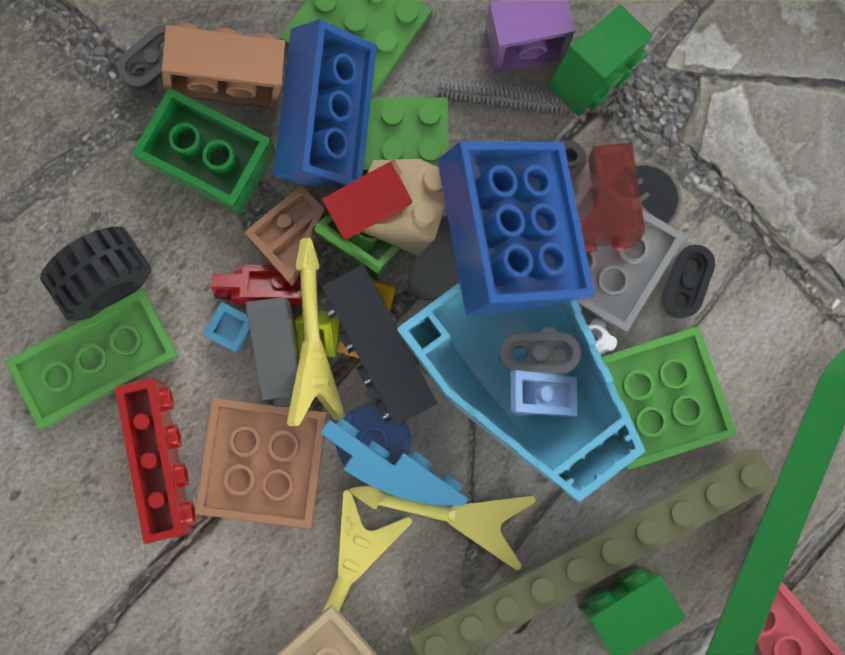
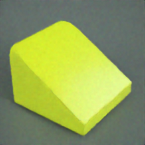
(327, 329)

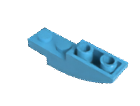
(404, 478)

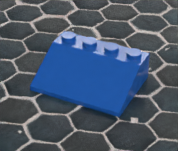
(514, 226)

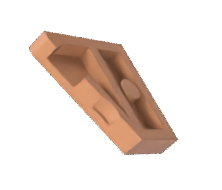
(282, 228)

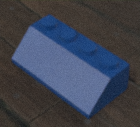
(325, 106)

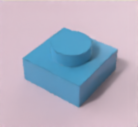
(228, 328)

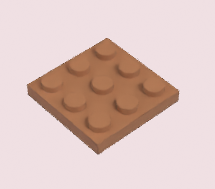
(260, 465)

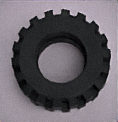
(95, 272)

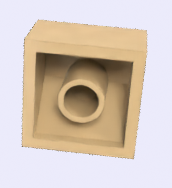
(417, 224)

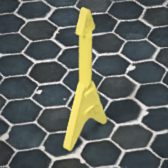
(313, 369)
(475, 520)
(359, 547)

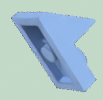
(543, 394)

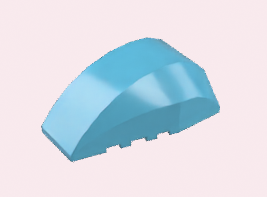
(466, 367)

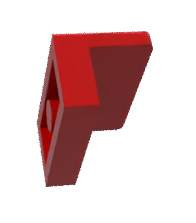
(368, 200)

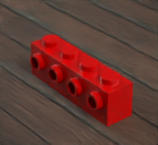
(154, 460)

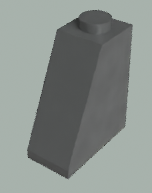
(274, 348)

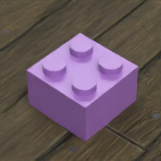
(527, 32)

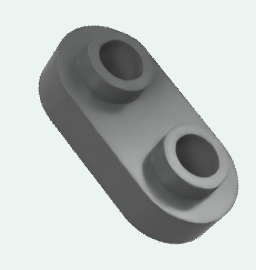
(146, 53)
(539, 352)

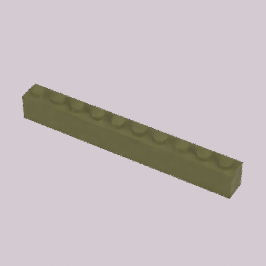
(594, 556)

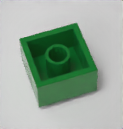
(600, 61)
(631, 611)

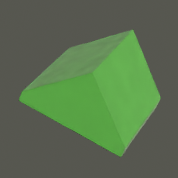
(359, 249)

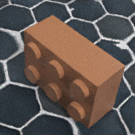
(223, 65)

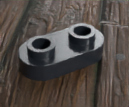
(688, 283)

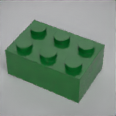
(204, 151)

